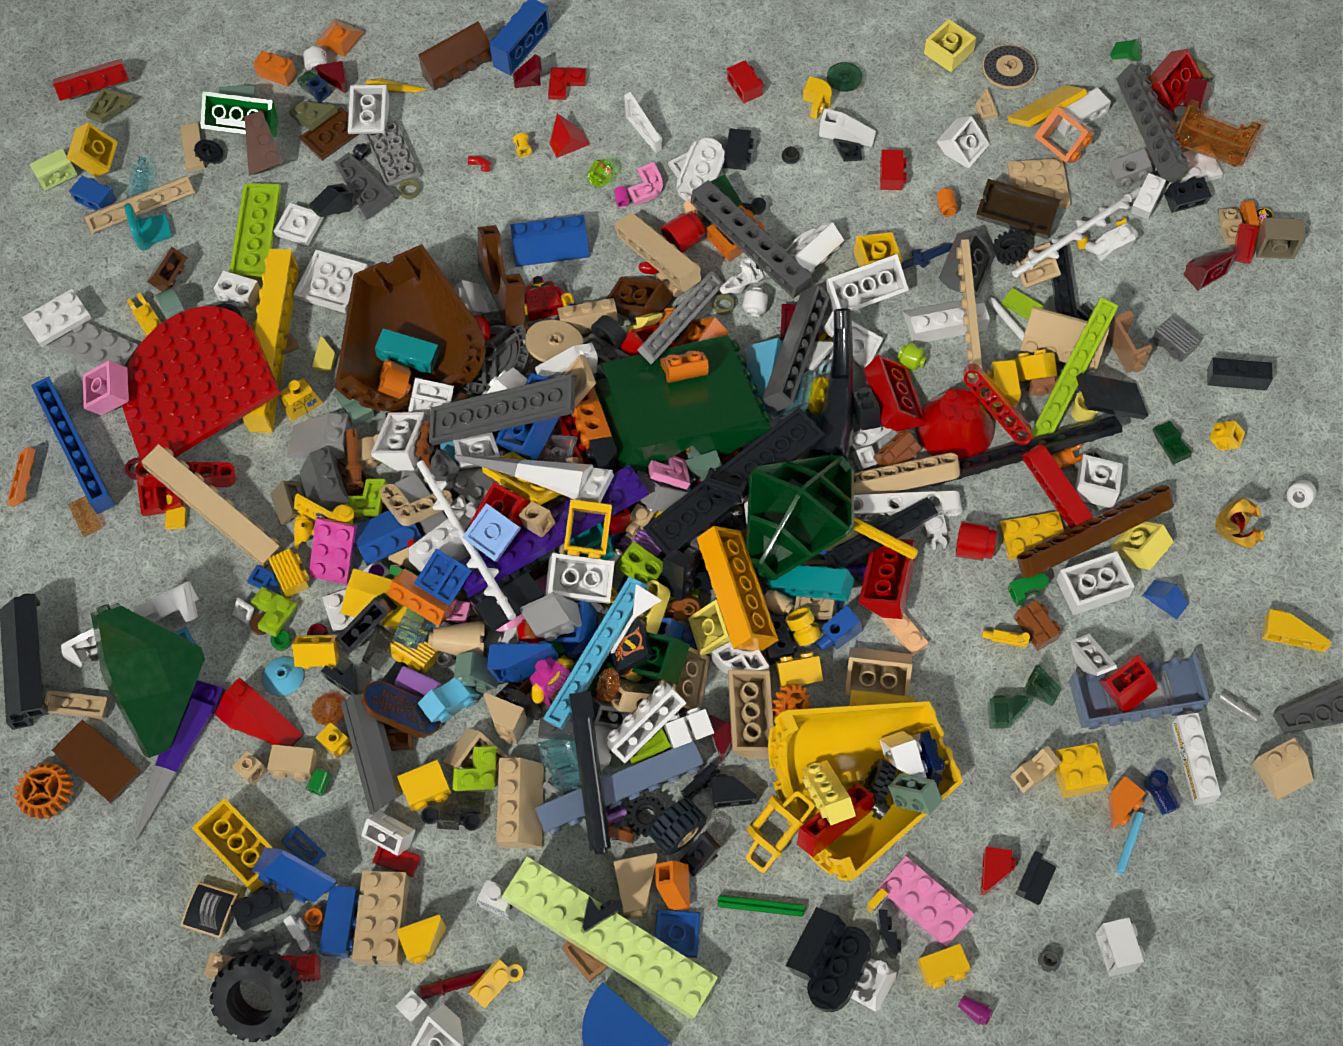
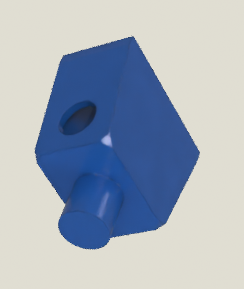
(844, 623)

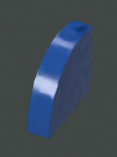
(615, 1023)

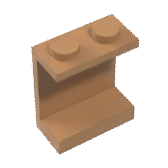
(1129, 356)

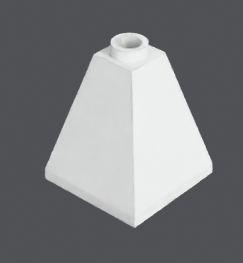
(820, 359)

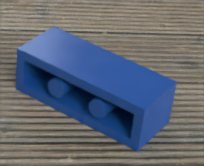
(339, 922)

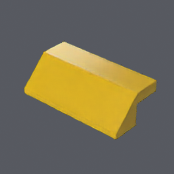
(362, 590)

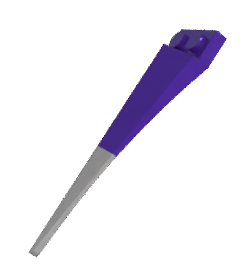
(198, 713)

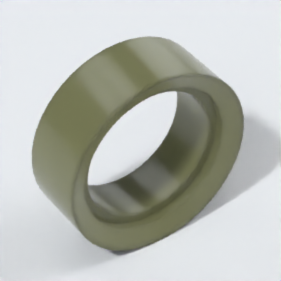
(409, 182)
(723, 311)

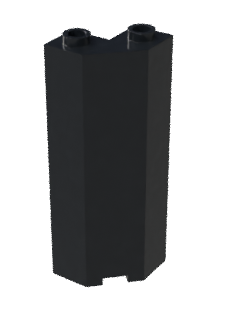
(21, 661)

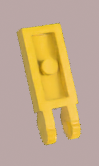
(144, 315)

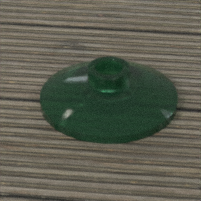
(844, 76)

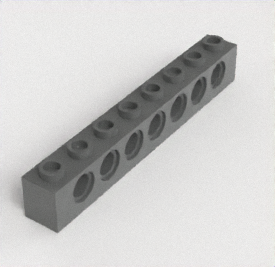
(1152, 123)
(751, 239)

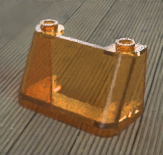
(1213, 137)

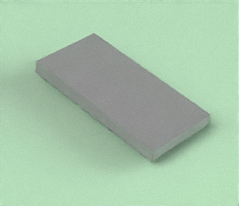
(392, 155)

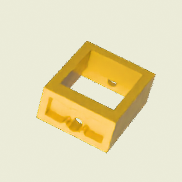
(589, 507)

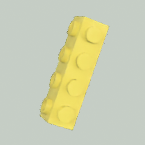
(827, 792)

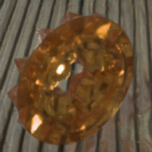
(607, 685)
(335, 713)

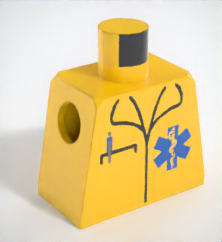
(299, 399)

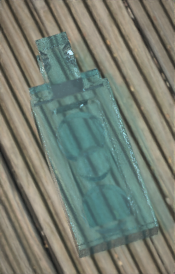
(138, 178)

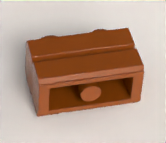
(898, 450)
(1036, 622)

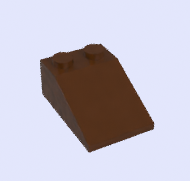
(639, 297)

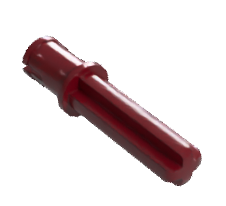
(450, 984)

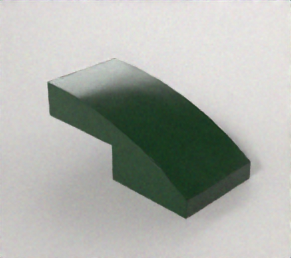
(1170, 441)

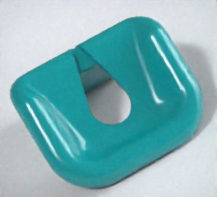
(147, 230)

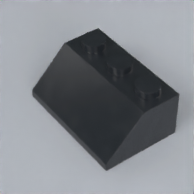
(519, 590)

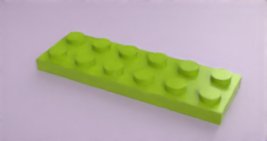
(255, 229)

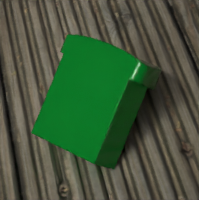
(1126, 49)

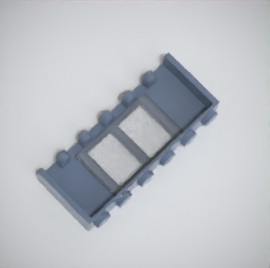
(1179, 690)

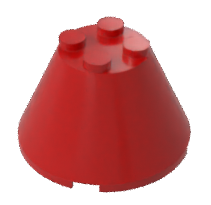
(956, 425)

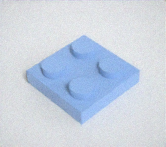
(491, 532)

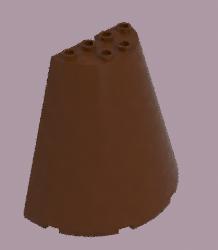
(414, 301)

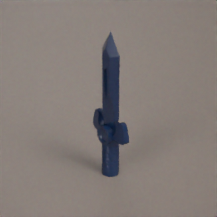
(926, 255)

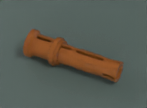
(354, 467)

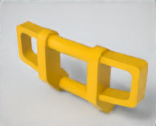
(776, 850)

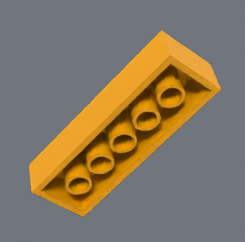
(737, 589)

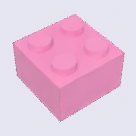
(105, 388)

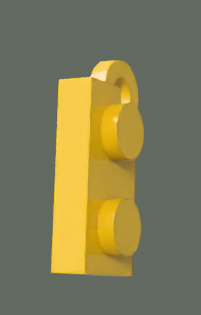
(494, 981)

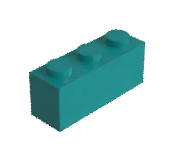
(407, 351)

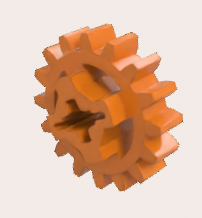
(791, 698)

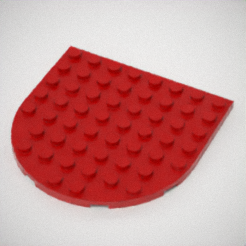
(195, 379)

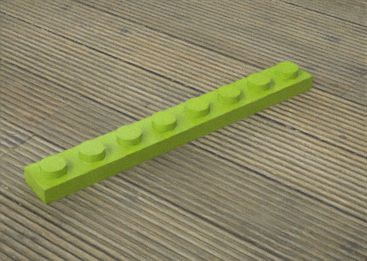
(1076, 364)

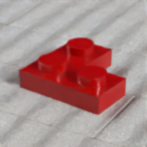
(564, 77)

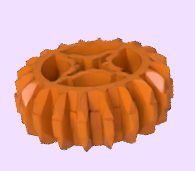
(29, 804)

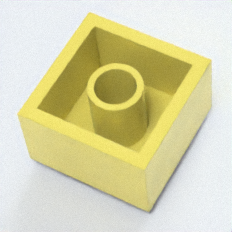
(949, 45)

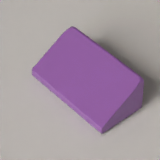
(415, 682)

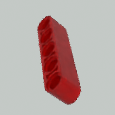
(995, 395)
(215, 469)
(1056, 486)

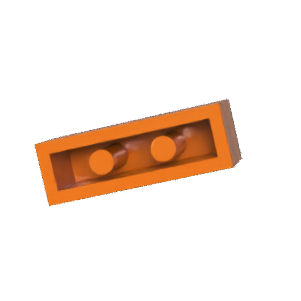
(418, 600)

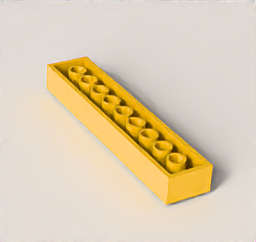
(272, 325)

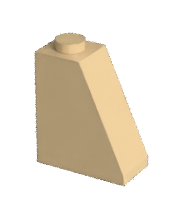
(635, 883)

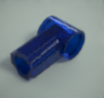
(1161, 794)

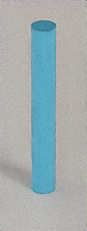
(1129, 844)

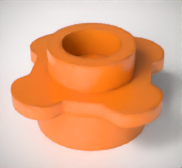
(315, 911)

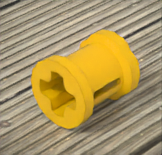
(521, 141)

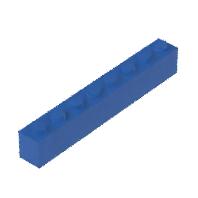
(73, 445)

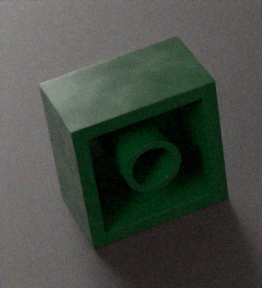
(667, 659)

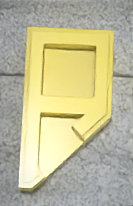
(324, 357)

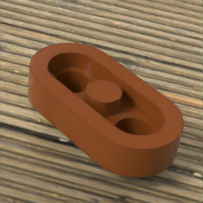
(679, 608)
(624, 834)

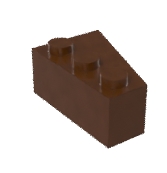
(260, 145)

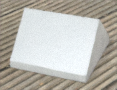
(480, 445)

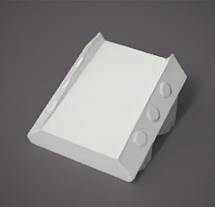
(874, 984)

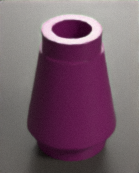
(976, 1010)

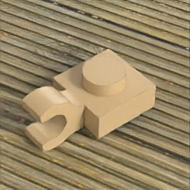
(638, 519)

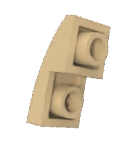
(1229, 222)

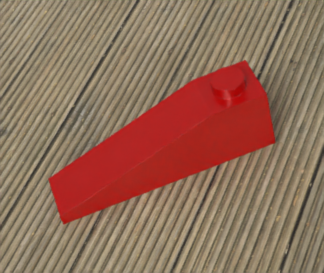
(251, 714)

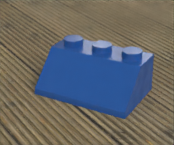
(383, 537)
(588, 619)
(292, 875)

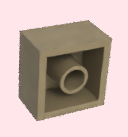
(1279, 238)

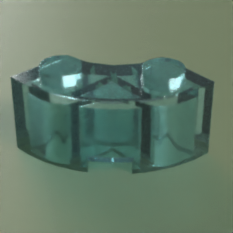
(559, 758)

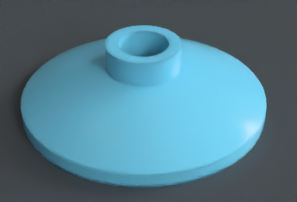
(283, 684)

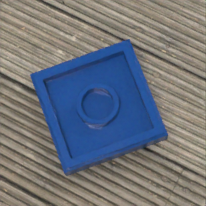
(679, 930)

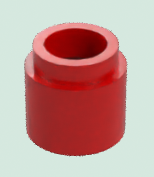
(683, 231)
(975, 541)

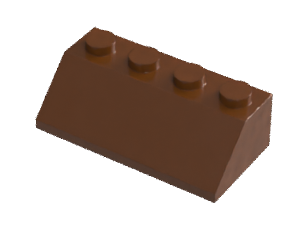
(455, 56)

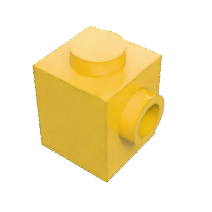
(334, 741)

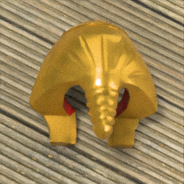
(1233, 521)

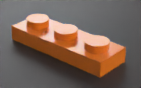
(21, 476)

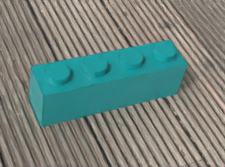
(815, 583)

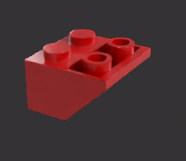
(1129, 683)

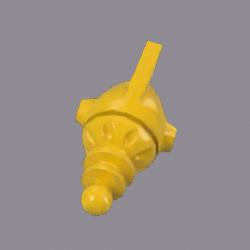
(303, 529)

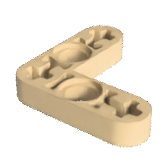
(406, 512)

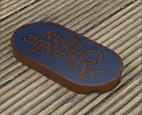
(397, 709)

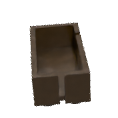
(1018, 208)

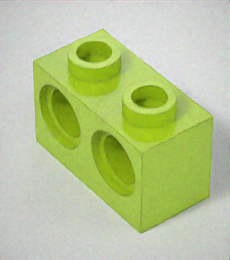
(640, 564)

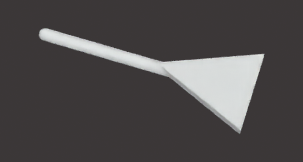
(642, 601)

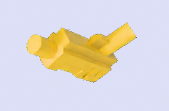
(1006, 637)

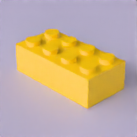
(233, 841)

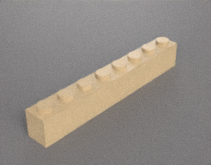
(210, 505)

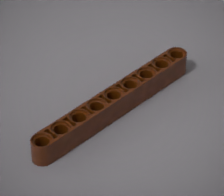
(1095, 531)

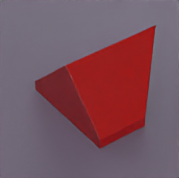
(566, 137)

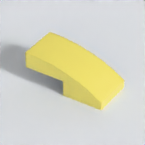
(644, 320)

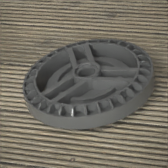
(504, 353)

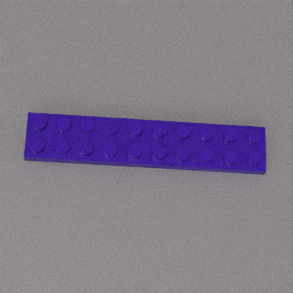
(527, 546)

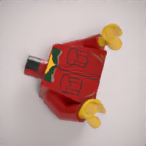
(544, 299)

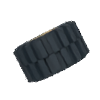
(677, 826)

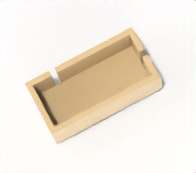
(378, 916)

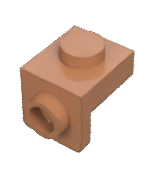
(1041, 386)

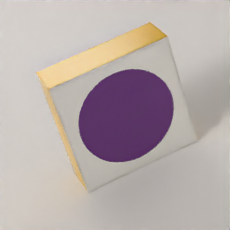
(378, 568)
(876, 901)

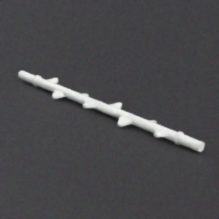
(1083, 226)
(458, 531)

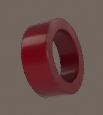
(127, 468)

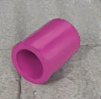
(621, 196)

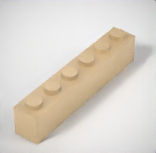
(658, 252)

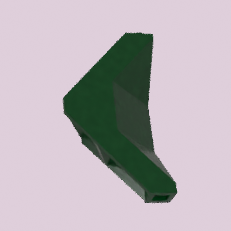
(797, 511)
(146, 673)

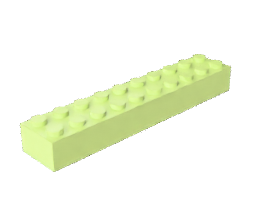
(613, 941)

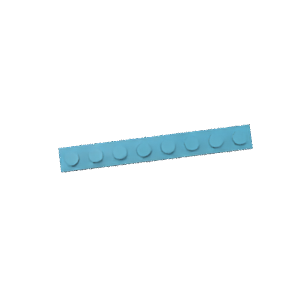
(594, 653)

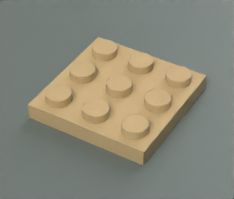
(1042, 177)

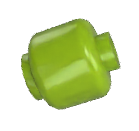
(912, 356)

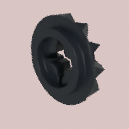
(216, 151)

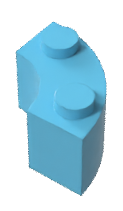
(448, 700)

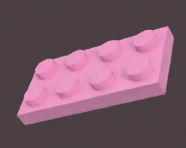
(926, 902)

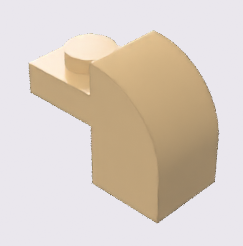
(1036, 770)

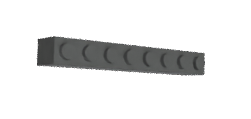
(796, 348)

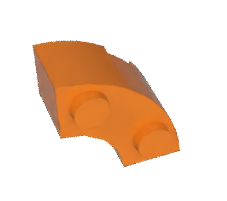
(394, 379)

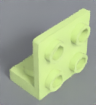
(53, 169)

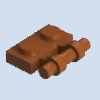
(424, 448)

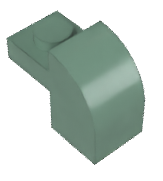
(169, 302)
(699, 465)

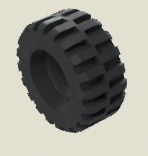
(239, 1016)

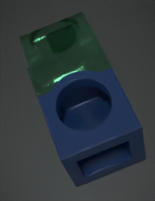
(314, 85)

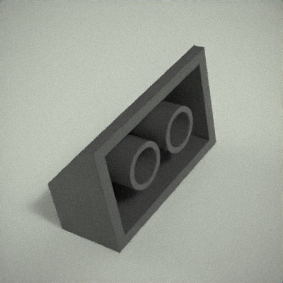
(981, 260)
(323, 479)

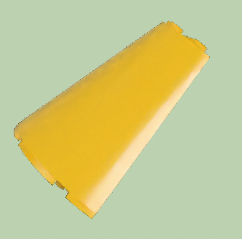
(851, 743)

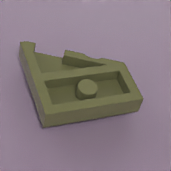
(107, 105)
(312, 114)

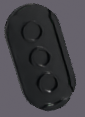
(841, 971)

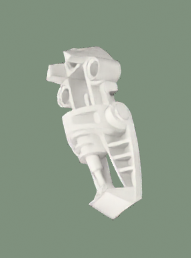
(175, 599)

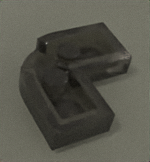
(462, 802)

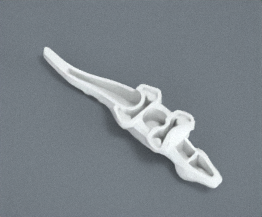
(752, 272)

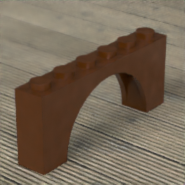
(506, 290)

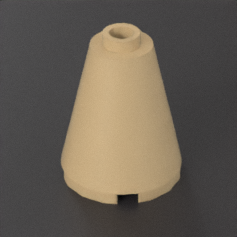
(458, 638)

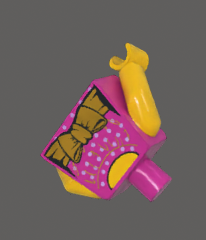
(549, 679)

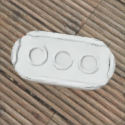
(701, 164)

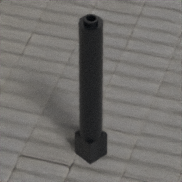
(589, 771)

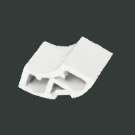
(735, 659)

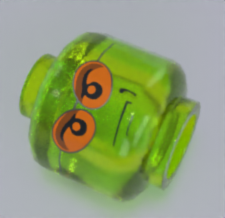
(600, 172)

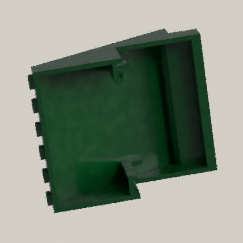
(665, 418)

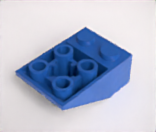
(517, 661)

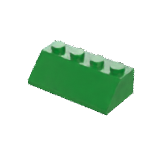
(228, 111)

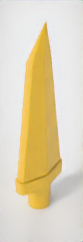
(395, 86)

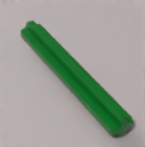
(761, 905)

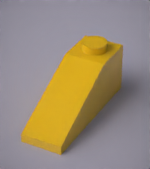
(1290, 630)

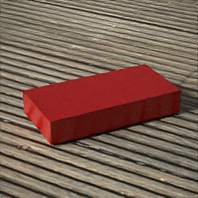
(1245, 243)
(404, 862)

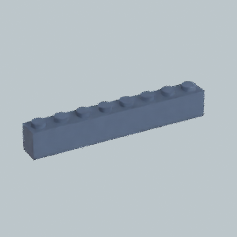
(622, 785)

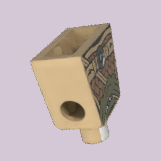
(629, 696)

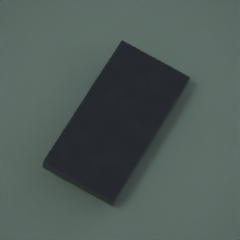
(1111, 396)

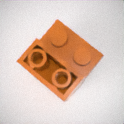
(685, 366)

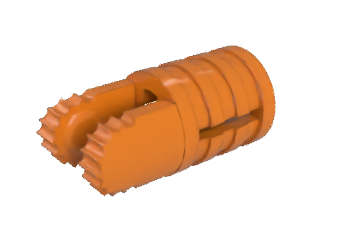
(1066, 457)

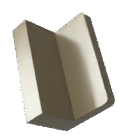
(283, 500)

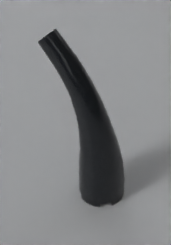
(837, 408)

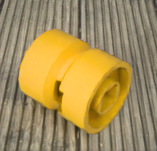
(802, 623)

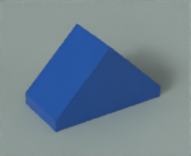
(1167, 597)

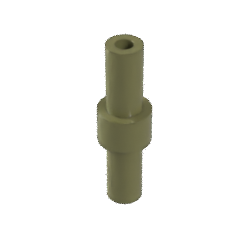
(1202, 68)

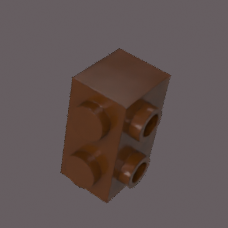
(167, 269)

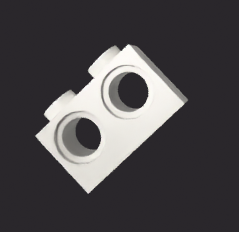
(237, 287)

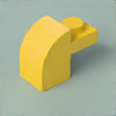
(819, 94)

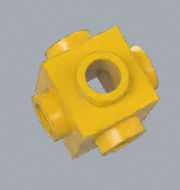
(1227, 435)

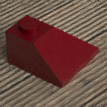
(1208, 268)

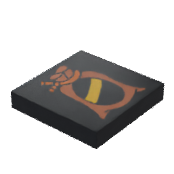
(633, 648)

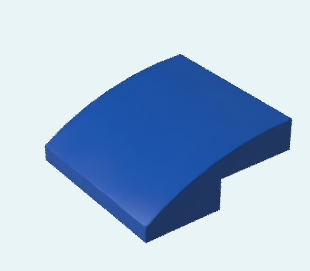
(442, 577)

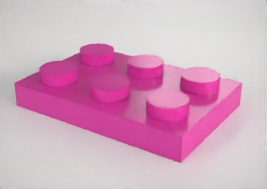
(332, 550)

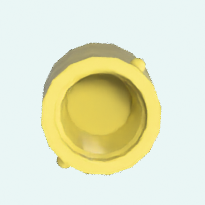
(1080, 412)

